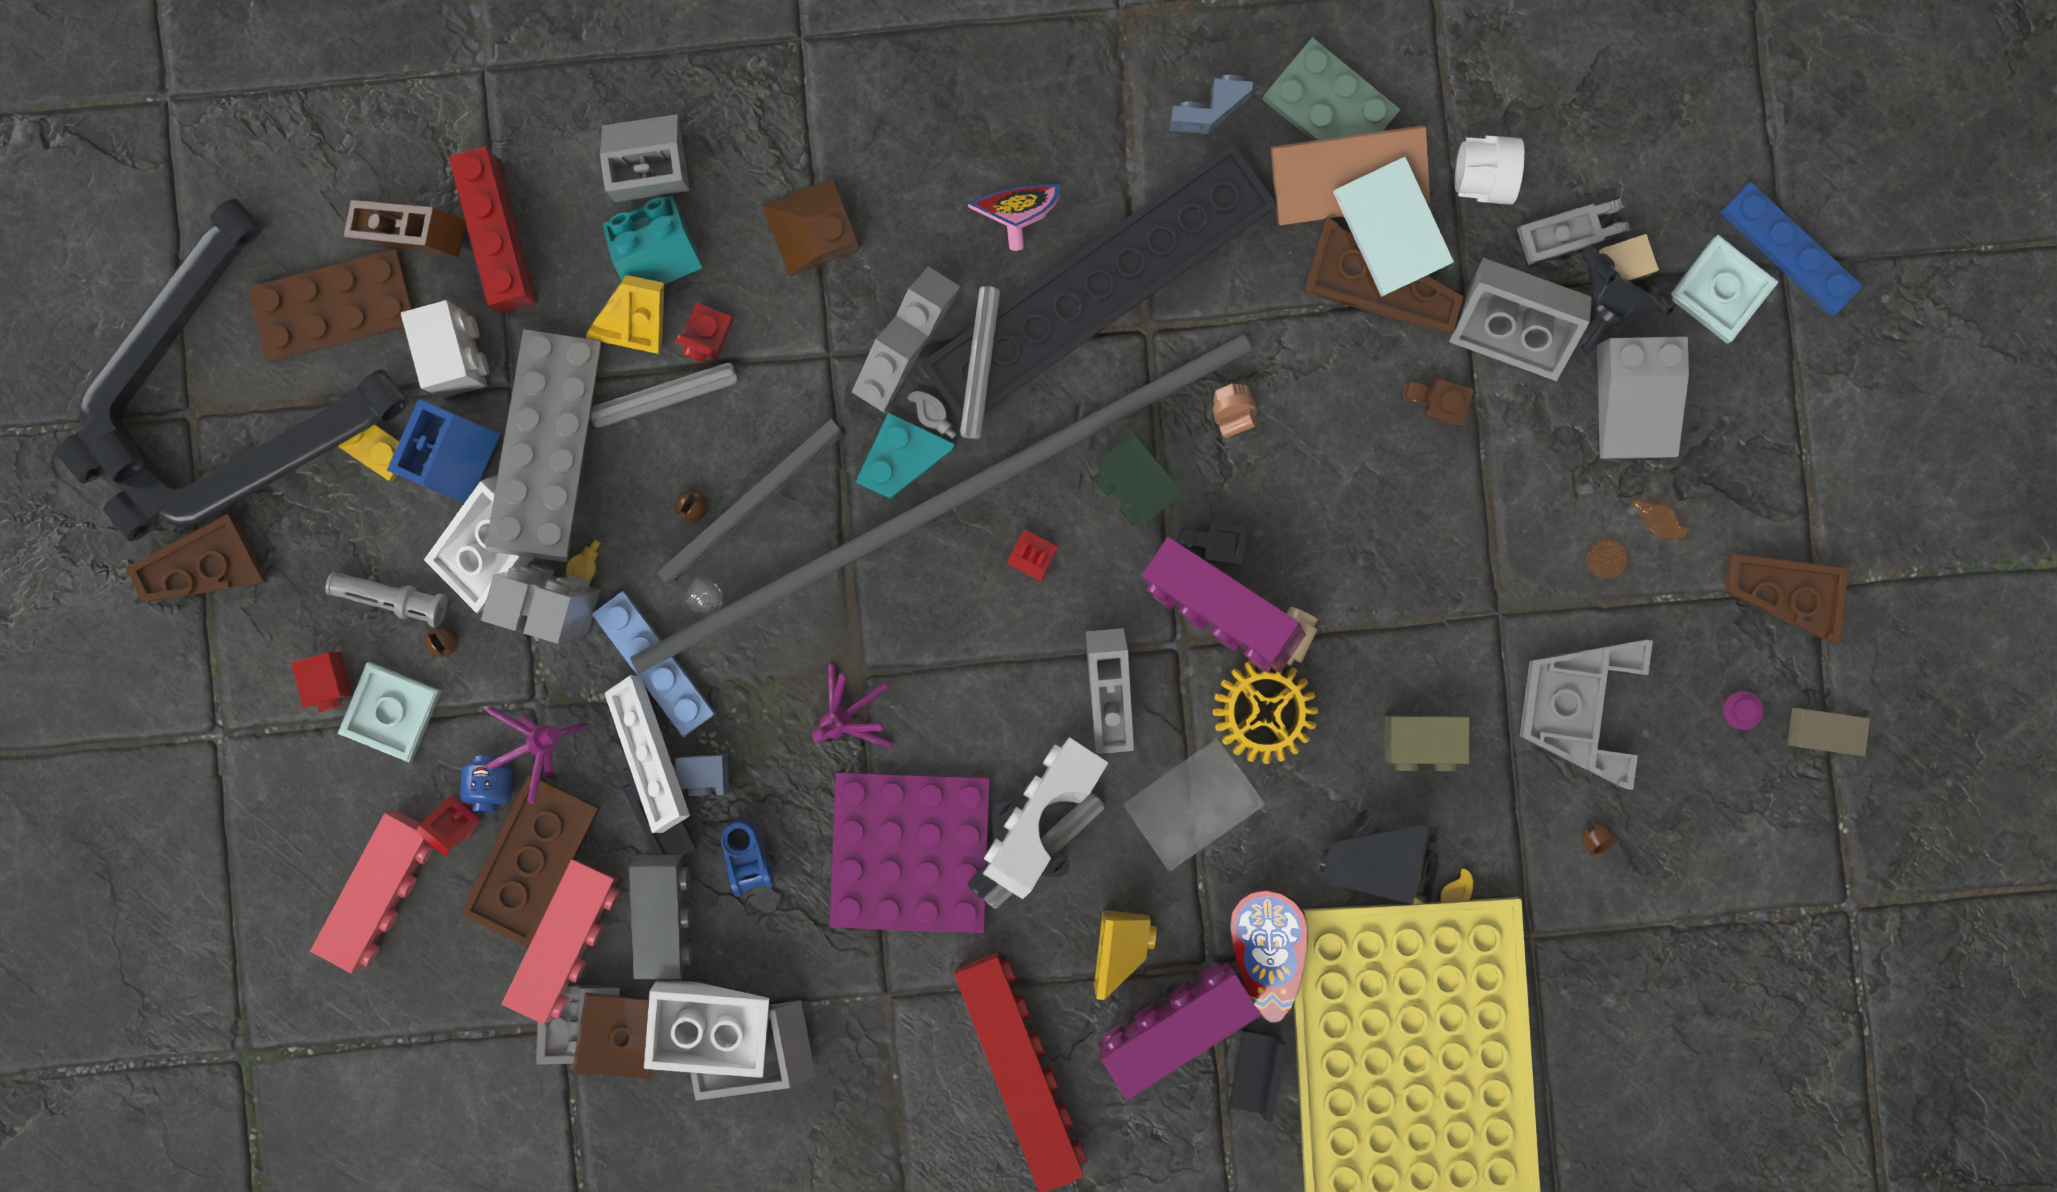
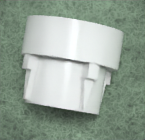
(1490, 169)

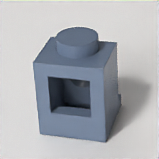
(703, 773)

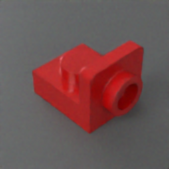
(705, 333)
(449, 825)

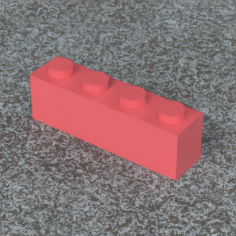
(373, 893)
(561, 941)

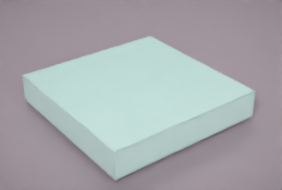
(1723, 289)
(389, 712)

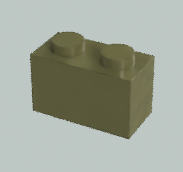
(1426, 741)

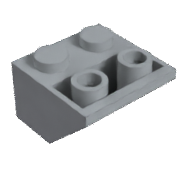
(643, 158)

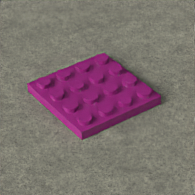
(908, 852)

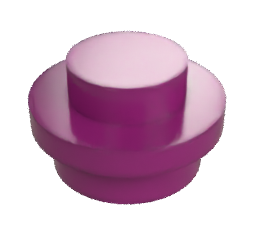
(1742, 710)

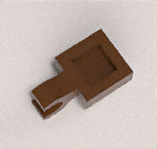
(1444, 402)

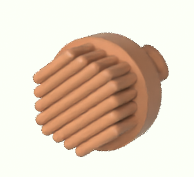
(1234, 409)

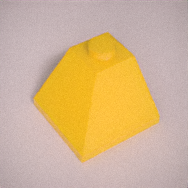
(1121, 948)

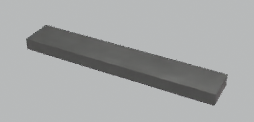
(750, 503)

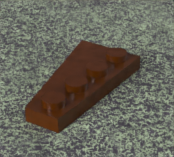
(1344, 278)

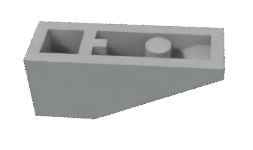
(1110, 690)

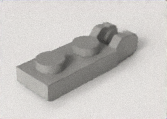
(1569, 231)

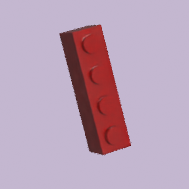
(492, 229)

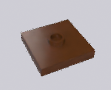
(612, 1036)

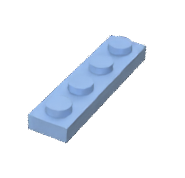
(666, 680)

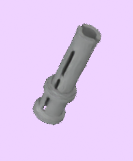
(404, 601)

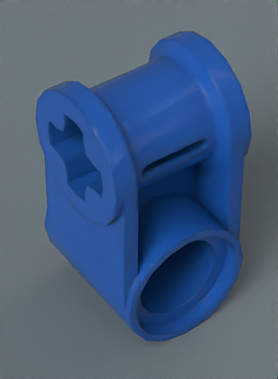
(746, 860)

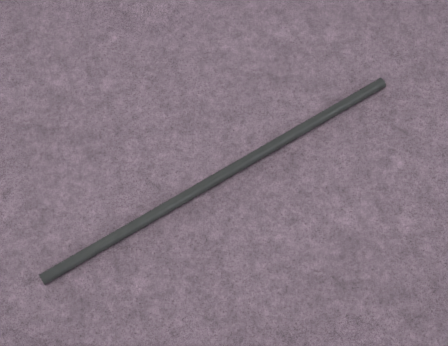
(940, 504)

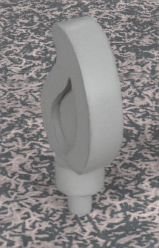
(932, 413)

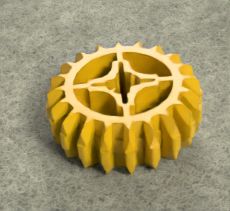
(1285, 737)

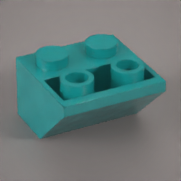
(652, 242)

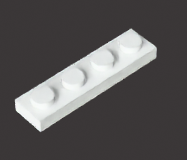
(646, 754)

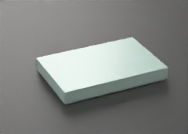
(1393, 226)

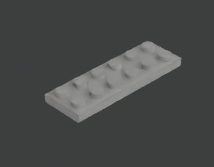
(544, 446)

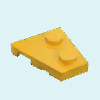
(632, 316)

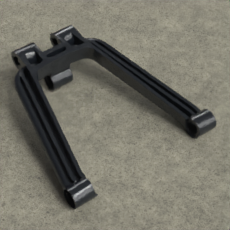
(108, 447)

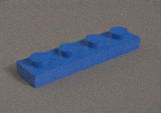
(1791, 249)

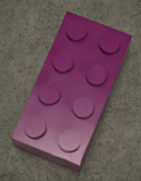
(1224, 605)
(1176, 1029)

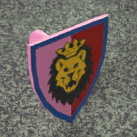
(1018, 208)

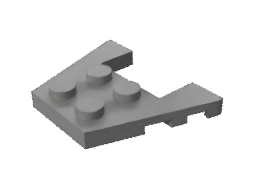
(1567, 706)

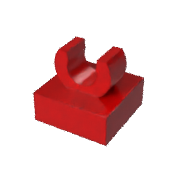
(1032, 555)

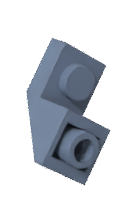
(1226, 97)

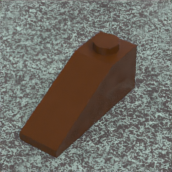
(405, 227)

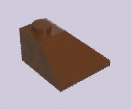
(811, 227)

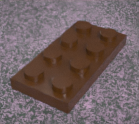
(331, 305)
(529, 861)

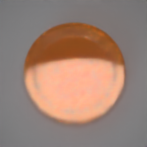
(1607, 559)

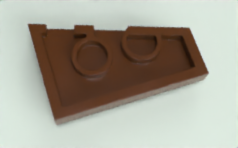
(198, 563)
(1795, 592)

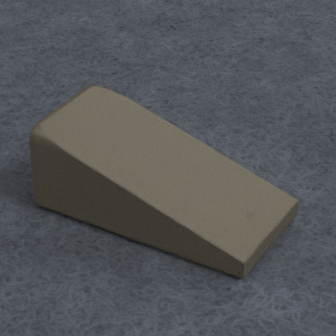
(1828, 731)

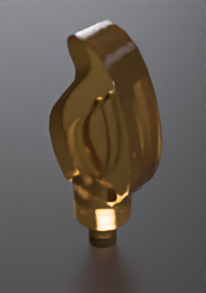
(1660, 520)

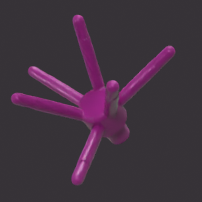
(839, 720)
(539, 742)

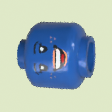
(484, 786)

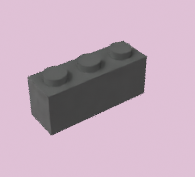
(659, 916)

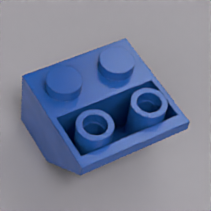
(443, 451)

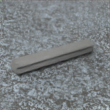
(980, 362)
(663, 395)
(1057, 838)

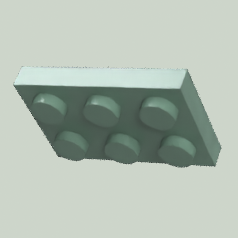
(1328, 97)

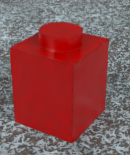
(322, 681)

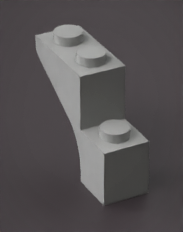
(904, 338)

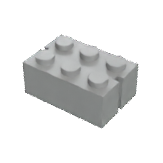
(554, 605)

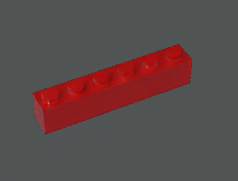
(1020, 1073)

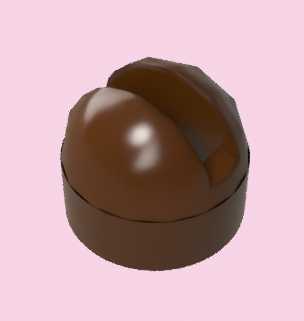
(696, 511)
(448, 639)
(1598, 839)

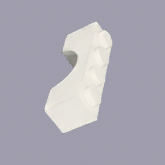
(1021, 856)

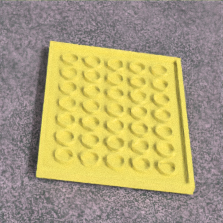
(1416, 1049)

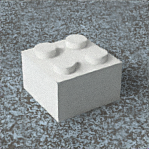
(445, 349)

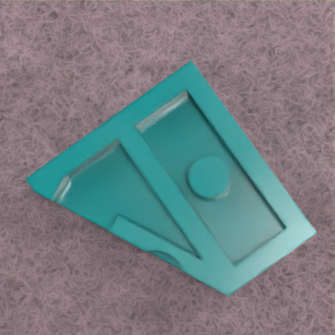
(900, 456)

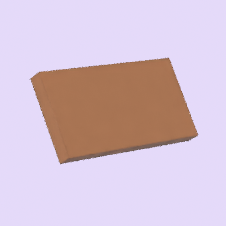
(1312, 170)

